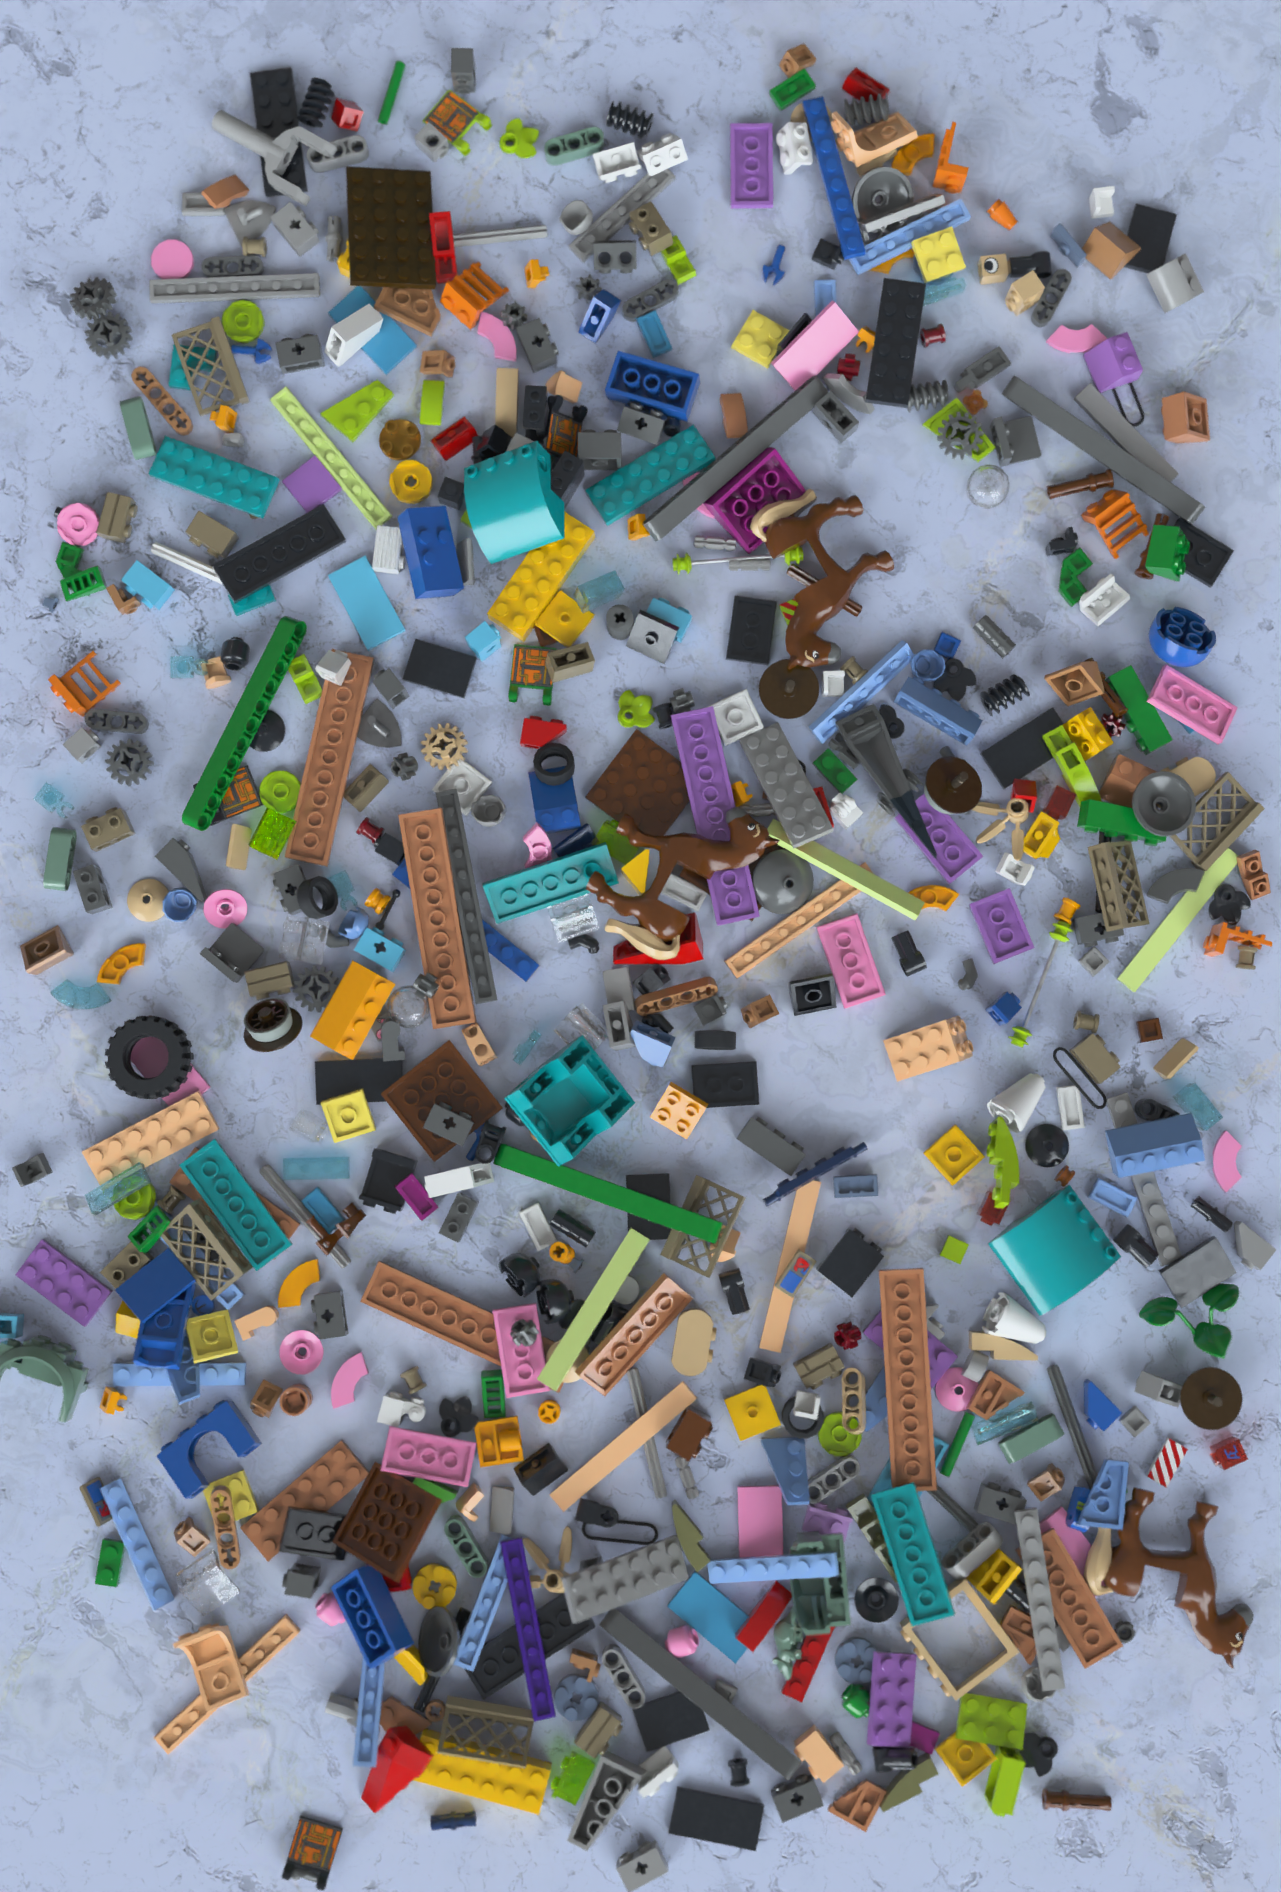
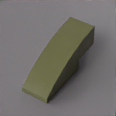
(689, 1538)
(906, 1783)

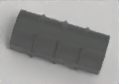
(994, 636)

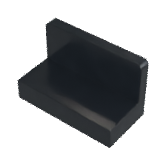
(540, 1469)

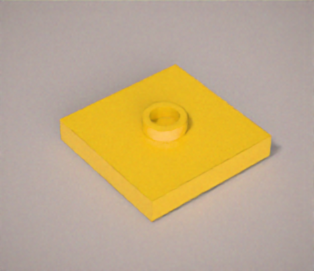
(564, 619)
(953, 1154)
(752, 1412)
(964, 1757)

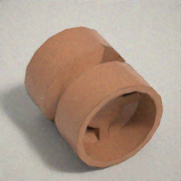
(296, 1399)

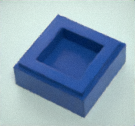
(947, 646)

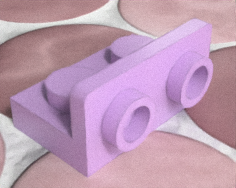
(826, 1520)

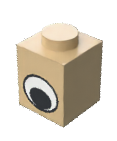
(993, 269)

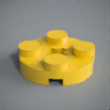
(401, 474)
(429, 1597)

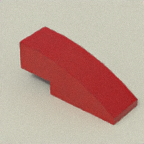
(443, 246)
(763, 1616)

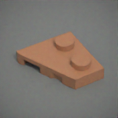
(992, 1395)
(1019, 1628)
(396, 1714)
(859, 1804)

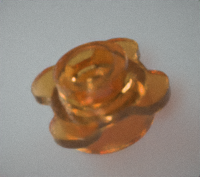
(975, 408)

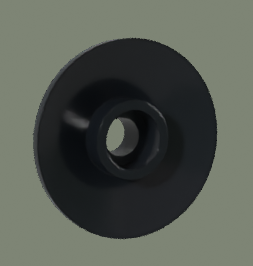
(272, 736)
(1036, 1148)
(884, 1607)

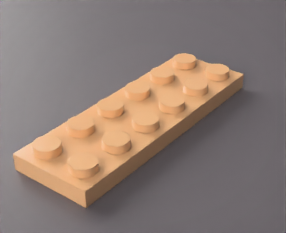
(152, 1138)

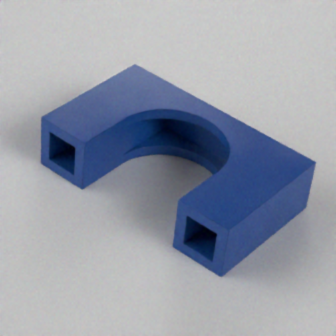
(179, 1458)

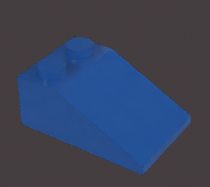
(554, 805)

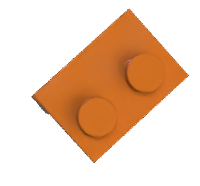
(947, 175)
(464, 300)
(1108, 511)
(74, 696)
(1219, 934)

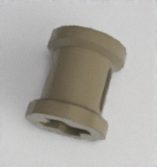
(254, 246)
(853, 669)
(1246, 957)
(1086, 1021)
(171, 1199)
(413, 1380)

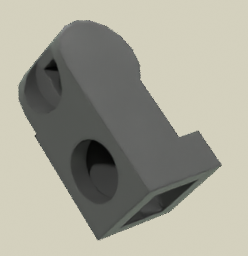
(390, 1031)

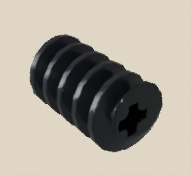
(314, 103)
(629, 120)
(1003, 693)

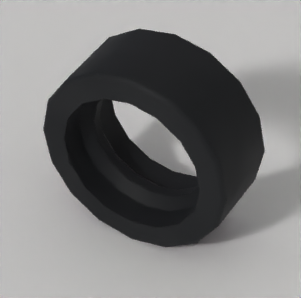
(549, 750)
(306, 900)
(715, 1040)
(807, 1433)

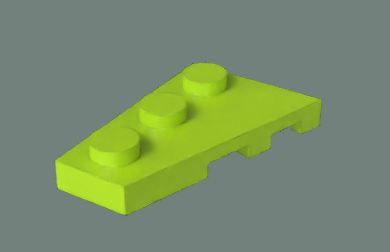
(952, 408)
(358, 410)

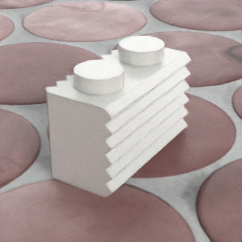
(388, 550)

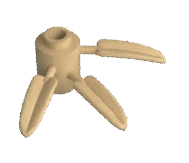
(996, 827)
(552, 1579)

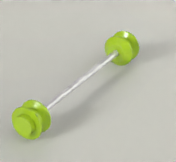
(685, 562)
(1058, 935)

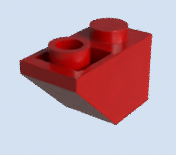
(538, 732)

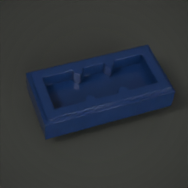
(576, 841)

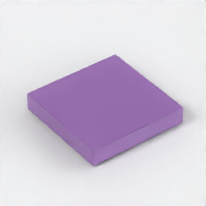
(312, 484)

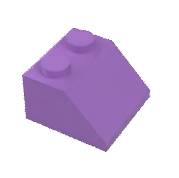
(1113, 363)

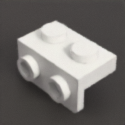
(794, 146)
(662, 153)
(616, 162)
(1103, 600)
(660, 1768)

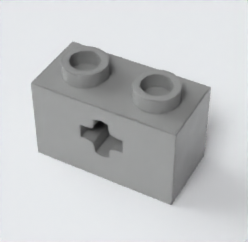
(285, 222)
(636, 1875)

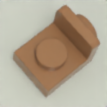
(796, 60)
(437, 363)
(119, 599)
(759, 1011)
(265, 1399)
(1047, 1482)
(190, 1537)
(585, 1660)

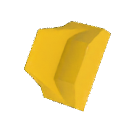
(1041, 837)
(411, 1662)

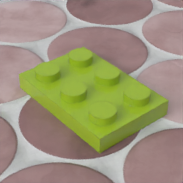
(991, 1721)

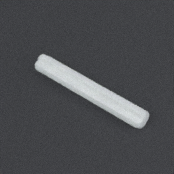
(184, 561)

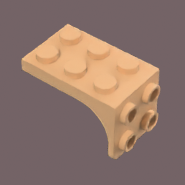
(872, 140)
(929, 1048)
(214, 1665)

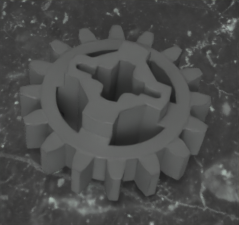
(93, 298)
(99, 333)
(969, 430)
(120, 764)
(315, 979)

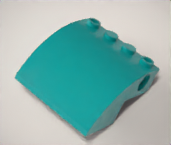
(513, 502)
(569, 1100)
(1055, 1250)

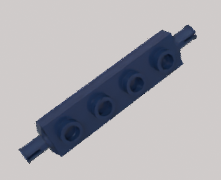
(806, 1176)

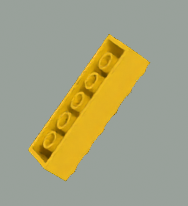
(540, 579)
(486, 1780)

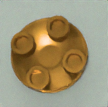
(399, 439)

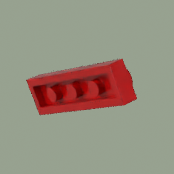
(804, 1668)

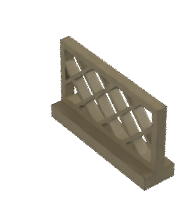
(228, 361)
(1230, 831)
(1109, 887)
(693, 1203)
(216, 1240)
(490, 1712)

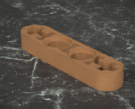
(160, 402)
(676, 997)
(225, 1527)

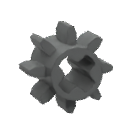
(585, 283)
(513, 316)
(681, 701)
(404, 766)
(425, 986)
(524, 1333)

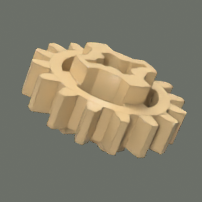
(452, 746)

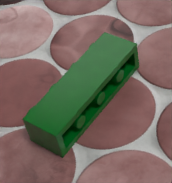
(1141, 716)
(1114, 822)

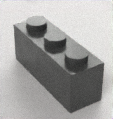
(771, 1145)

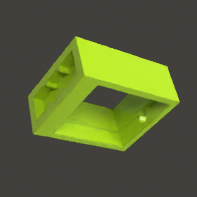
(1004, 1781)

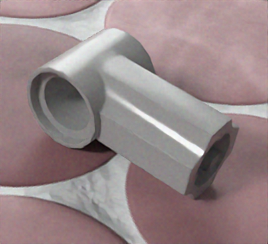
(343, 1707)

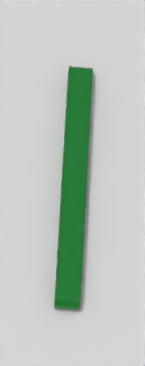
(244, 723)
(608, 1193)

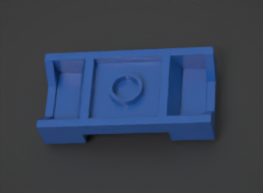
(163, 1334)

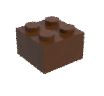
(689, 1432)

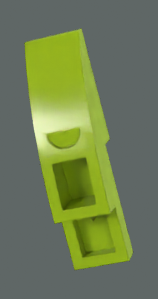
(1072, 765)
(1003, 1154)

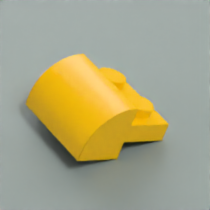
(994, 1575)

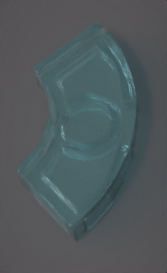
(80, 997)

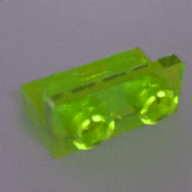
(272, 833)
(617, 845)
(572, 1778)

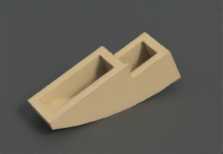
(507, 400)
(999, 1347)

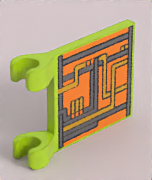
(454, 118)

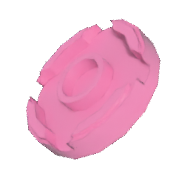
(172, 260)
(78, 524)

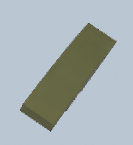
(869, 1524)

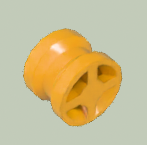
(377, 901)
(546, 1414)

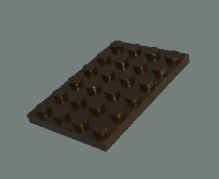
(390, 228)

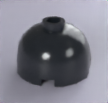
(521, 1273)
(554, 1300)

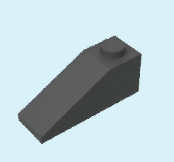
(182, 865)

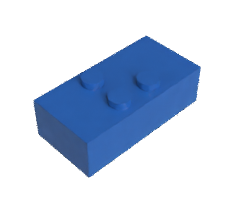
(652, 385)
(430, 552)
(372, 1615)

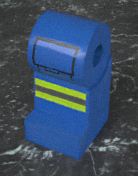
(1075, 1508)

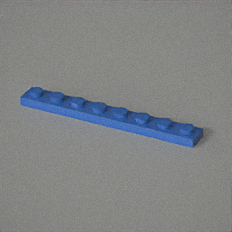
(833, 178)
(496, 943)

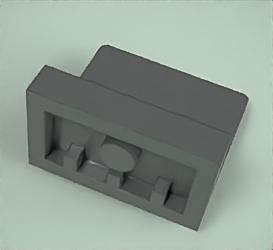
(1015, 440)
(233, 953)

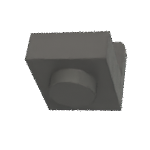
(32, 1170)

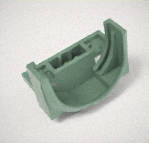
(47, 1363)
(811, 1593)

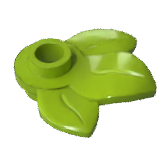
(521, 137)
(637, 708)

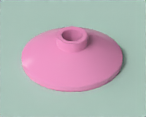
(224, 916)
(290, 1355)
(946, 1387)

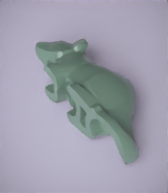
(786, 1636)

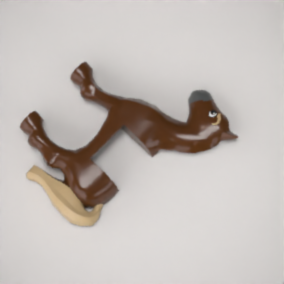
(827, 596)
(694, 852)
(1124, 1567)

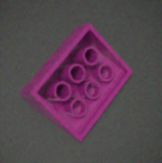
(755, 486)

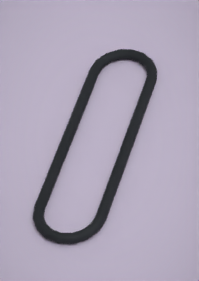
(1138, 404)
(1075, 1083)
(620, 1540)

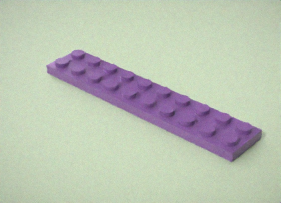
(709, 800)

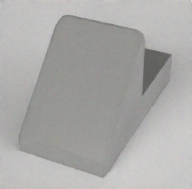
(933, 1326)

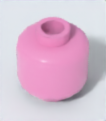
(329, 1610)
(682, 1641)

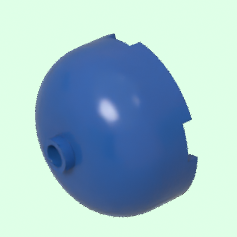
(1180, 637)

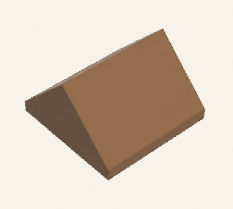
(1109, 249)
(1077, 682)
(45, 951)

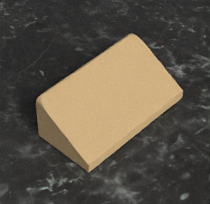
(238, 847)
(1175, 1058)

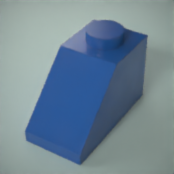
(599, 315)
(1004, 1008)
(1098, 1407)

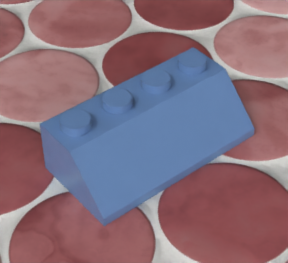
(938, 711)
(1154, 1145)

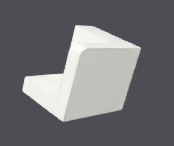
(1101, 202)
(832, 683)
(806, 1404)

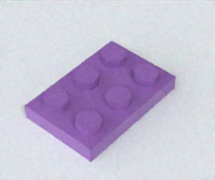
(1001, 926)

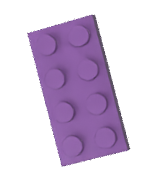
(751, 165)
(952, 846)
(63, 1282)
(939, 1355)
(891, 1699)

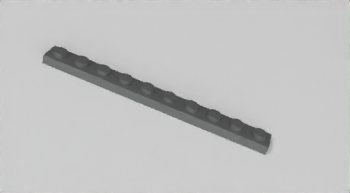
(467, 899)

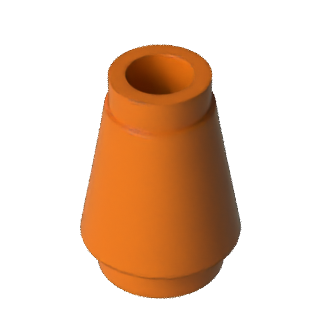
(1002, 214)

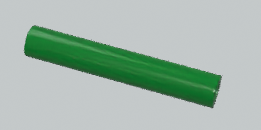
(391, 92)
(957, 1444)

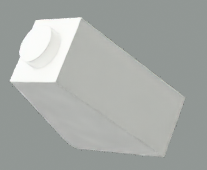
(352, 334)
(458, 1179)

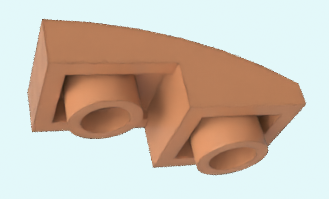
(222, 192)
(734, 415)
(1252, 874)

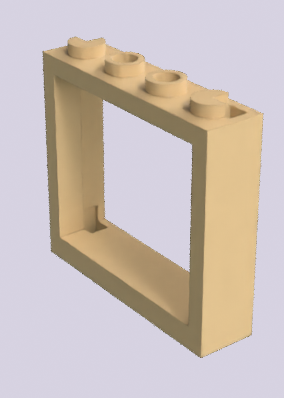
(934, 1669)

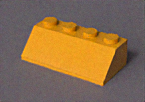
(352, 1010)

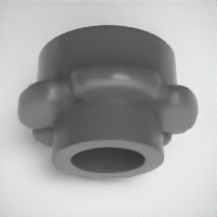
(1130, 1633)

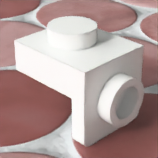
(1013, 870)

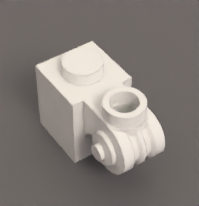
(844, 810)
(394, 1407)

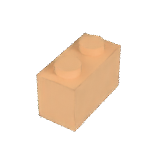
(818, 1754)

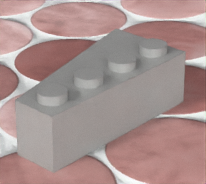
(605, 1795)

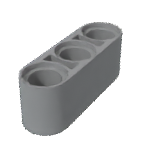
(347, 158)
(842, 1478)
(972, 1551)
(629, 1685)

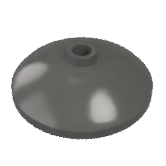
(891, 187)
(1174, 798)
(771, 877)
(438, 1641)

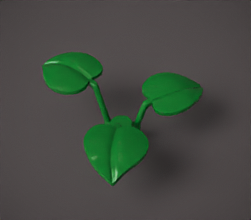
(1207, 1336)

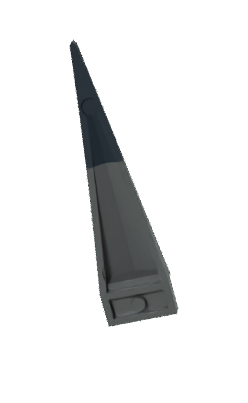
(872, 746)

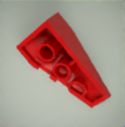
(690, 948)
(399, 1761)

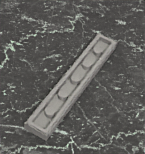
(618, 214)
(1122, 431)

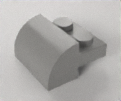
(1175, 283)

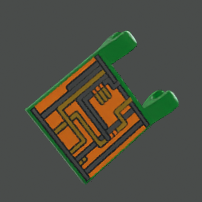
(530, 672)

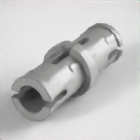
(333, 238)

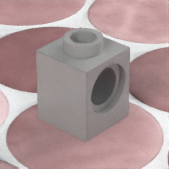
(427, 135)
(82, 744)

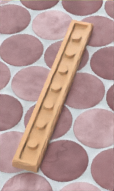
(792, 926)
(795, 1239)
(623, 1446)
(250, 1663)

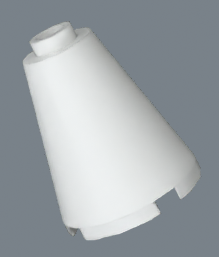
(1018, 1101)
(1011, 1320)

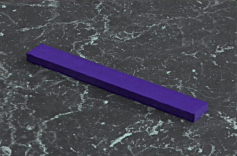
(527, 1629)

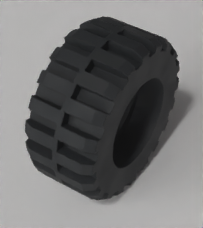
(120, 1057)

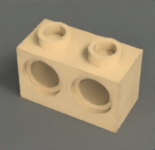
(1024, 293)

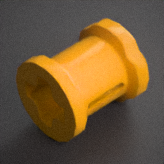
(1067, 910)
(565, 1257)

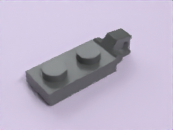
(983, 370)

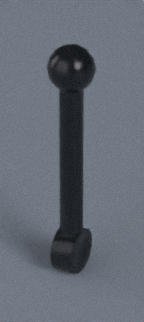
(380, 925)

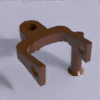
(345, 1228)

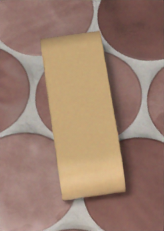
(859, 1410)

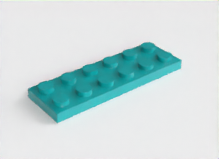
(650, 475)
(214, 477)
(548, 883)
(236, 1204)
(913, 1554)

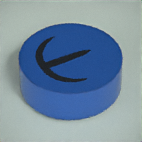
(202, 1305)

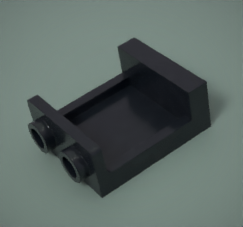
(535, 412)
(567, 476)
(383, 1174)
(851, 1262)

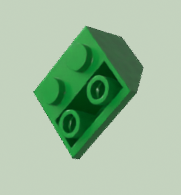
(1167, 552)

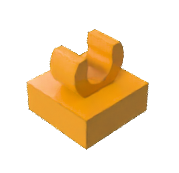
(534, 273)
(866, 335)
(224, 419)
(635, 527)
(739, 793)
(110, 1399)

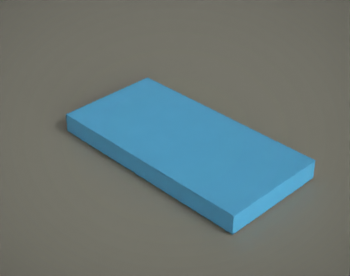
(389, 344)
(710, 1614)

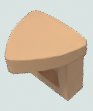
(564, 386)
(217, 673)
(728, 1249)
(469, 1501)

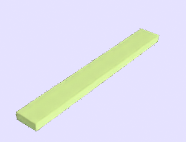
(330, 458)
(850, 873)
(1176, 922)
(593, 1309)

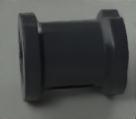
(664, 715)
(738, 1772)

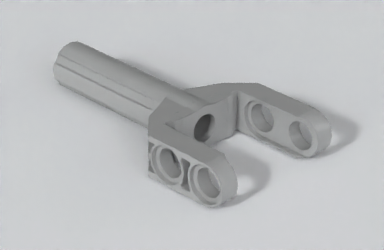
(276, 151)

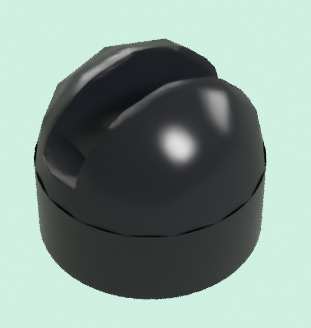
(668, 430)

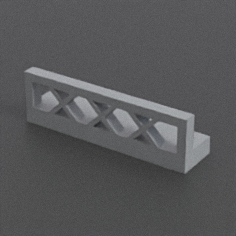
(899, 215)

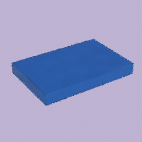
(155, 1285)

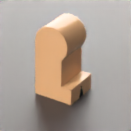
(478, 1044)
(263, 1317)

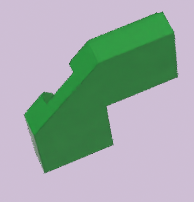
(68, 562)
(1069, 584)

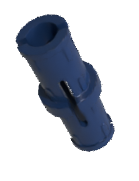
(453, 1820)

